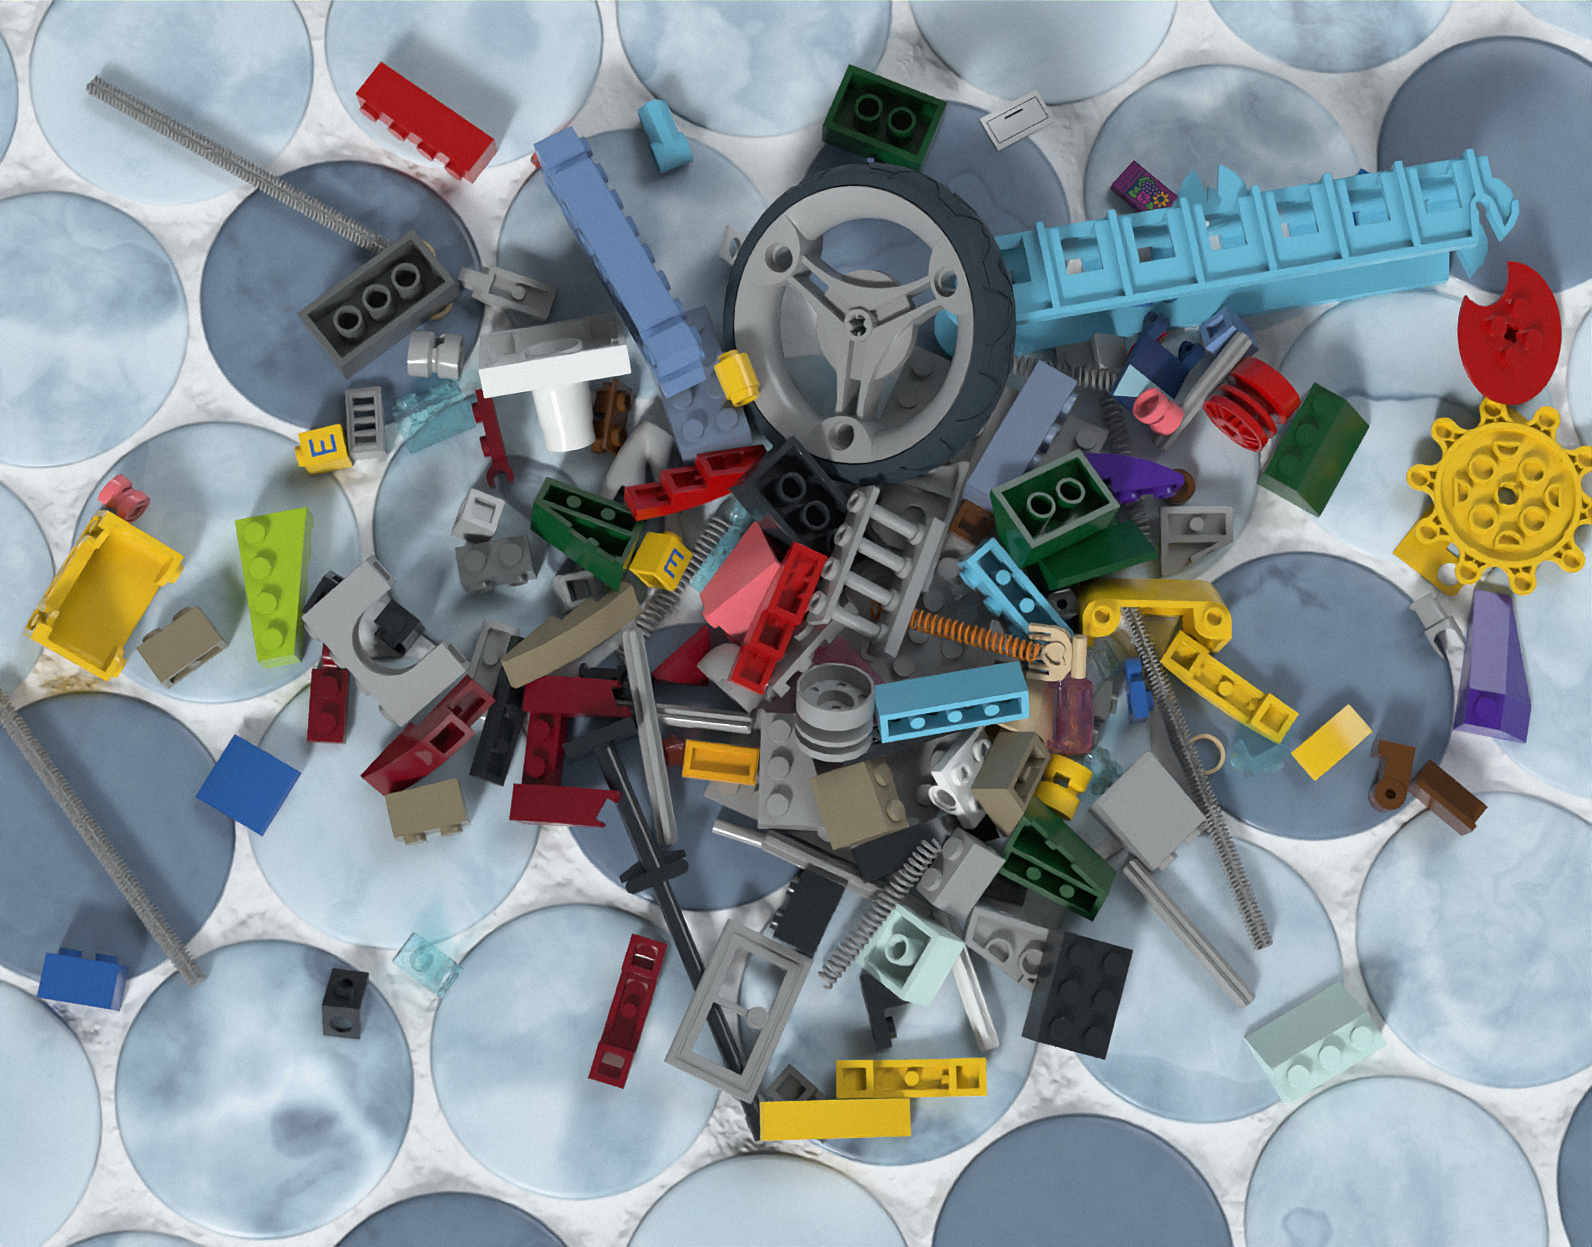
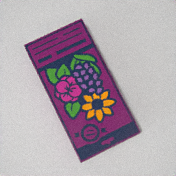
(1142, 189)

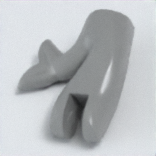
(643, 446)

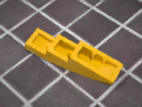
(835, 1119)

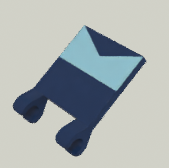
(1154, 365)

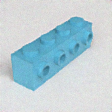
(1008, 591)
(951, 701)

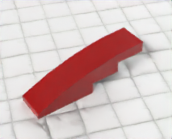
(692, 485)
(777, 617)

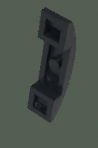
(888, 853)

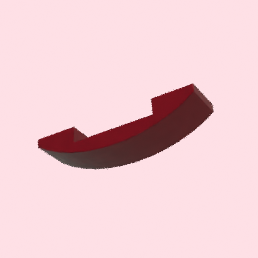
(628, 1011)

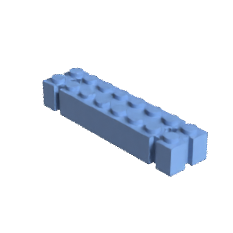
(622, 262)

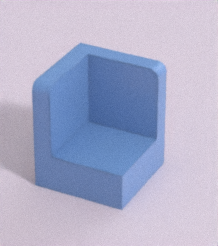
(1220, 330)

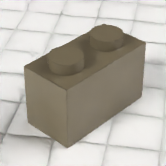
(181, 646)
(427, 811)

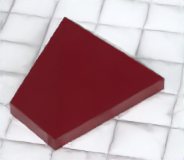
(682, 666)

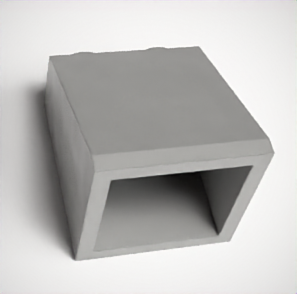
(1148, 813)

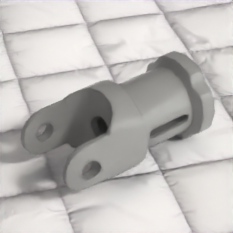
(1069, 599)
(1434, 619)

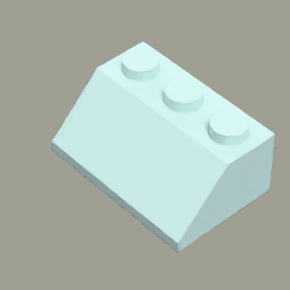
(1314, 1042)

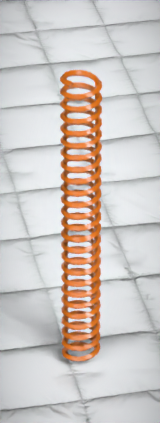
(967, 633)

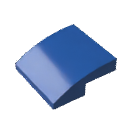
(248, 785)

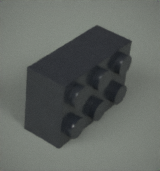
(1077, 993)

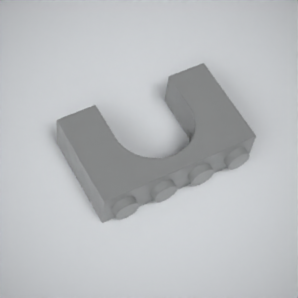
(397, 691)

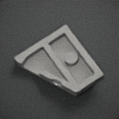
(1191, 534)

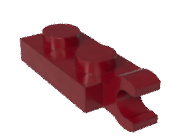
(492, 441)
(328, 702)

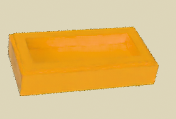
(721, 762)

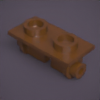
(614, 402)

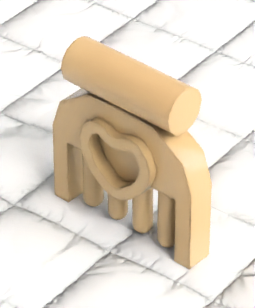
(1059, 655)

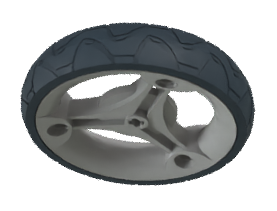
(871, 321)

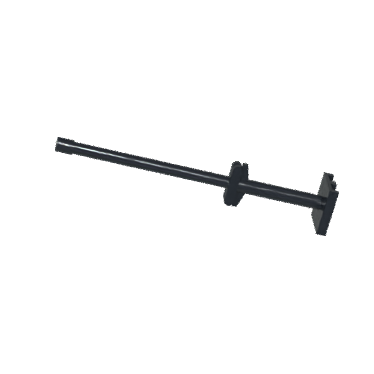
(654, 871)

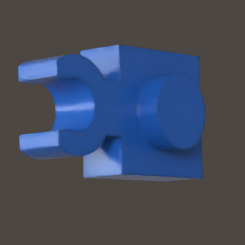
(1139, 699)

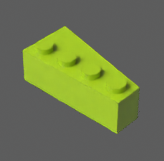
(275, 572)

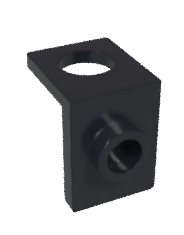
(344, 1000)

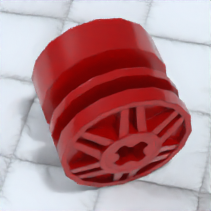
(1252, 403)

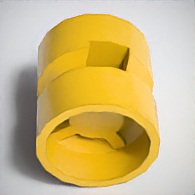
(1059, 799)

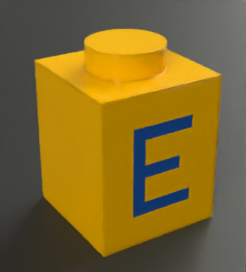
(323, 450)
(661, 560)

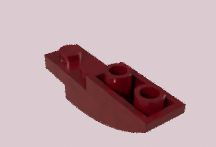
(427, 746)

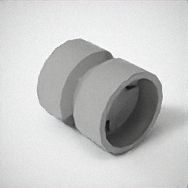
(436, 355)

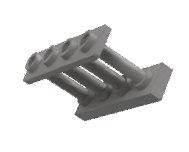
(909, 573)

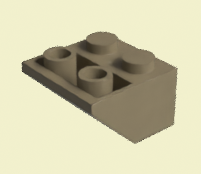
(1010, 777)

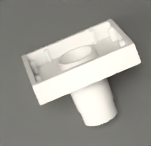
(557, 367)

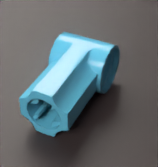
(666, 144)

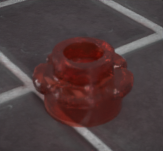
(674, 750)

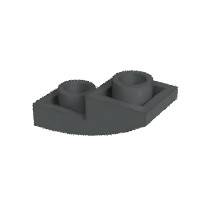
(1103, 704)

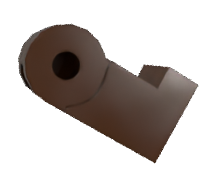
(1392, 775)

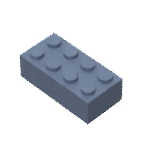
(702, 415)
(1023, 433)

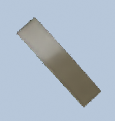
(564, 640)

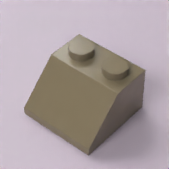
(858, 803)

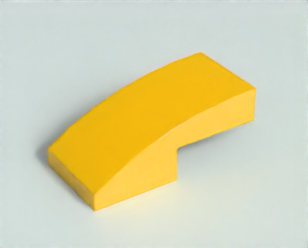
(1331, 742)

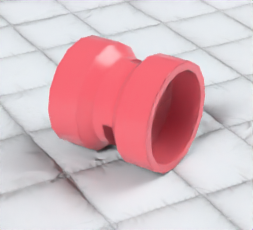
(1154, 409)
(124, 499)

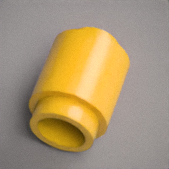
(737, 378)

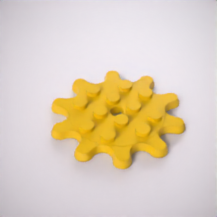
(1467, 504)

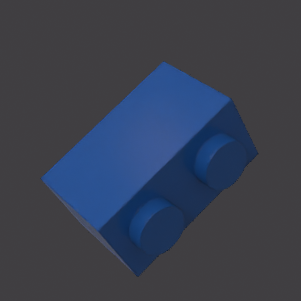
(83, 981)

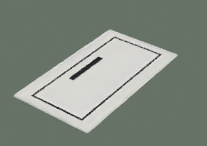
(1017, 119)

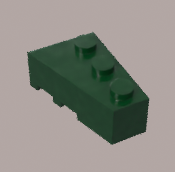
(588, 529)
(1056, 862)

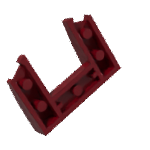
(540, 795)

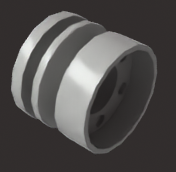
(834, 712)

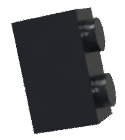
(807, 913)

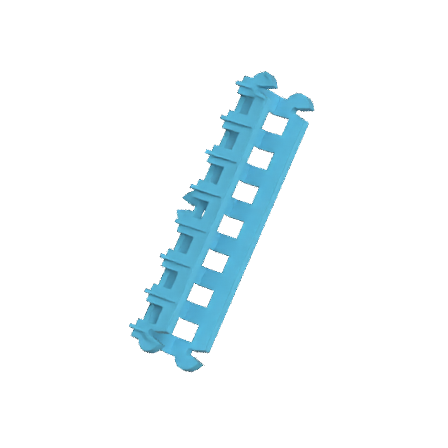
(1401, 243)

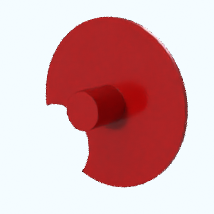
(1513, 342)

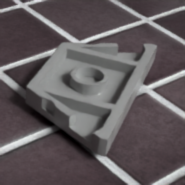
(922, 498)

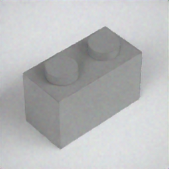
(960, 874)

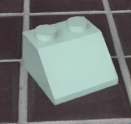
(911, 954)

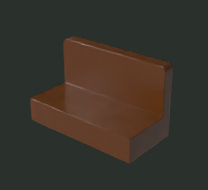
(1446, 798)

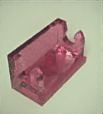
(1072, 716)

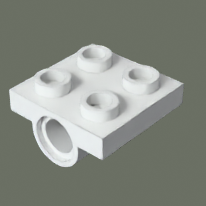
(956, 774)

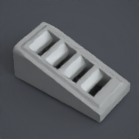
(370, 449)
(562, 595)

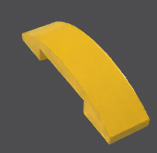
(1226, 689)
(911, 1078)

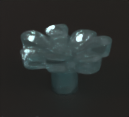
(1103, 770)

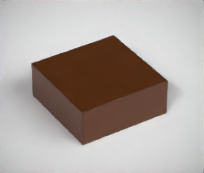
(971, 523)

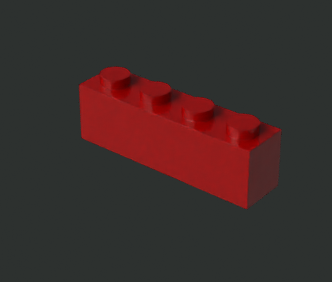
(426, 123)

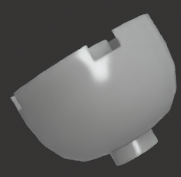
(717, 666)

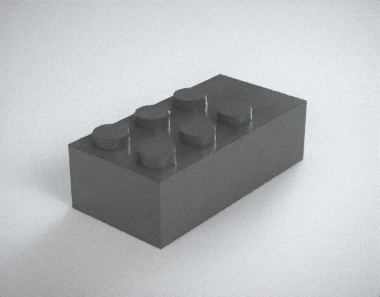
(379, 304)

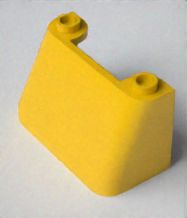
(102, 594)
(1194, 601)

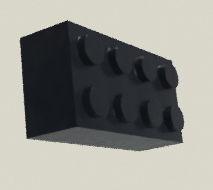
(797, 502)

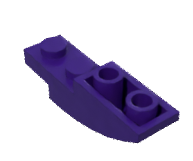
(1134, 477)

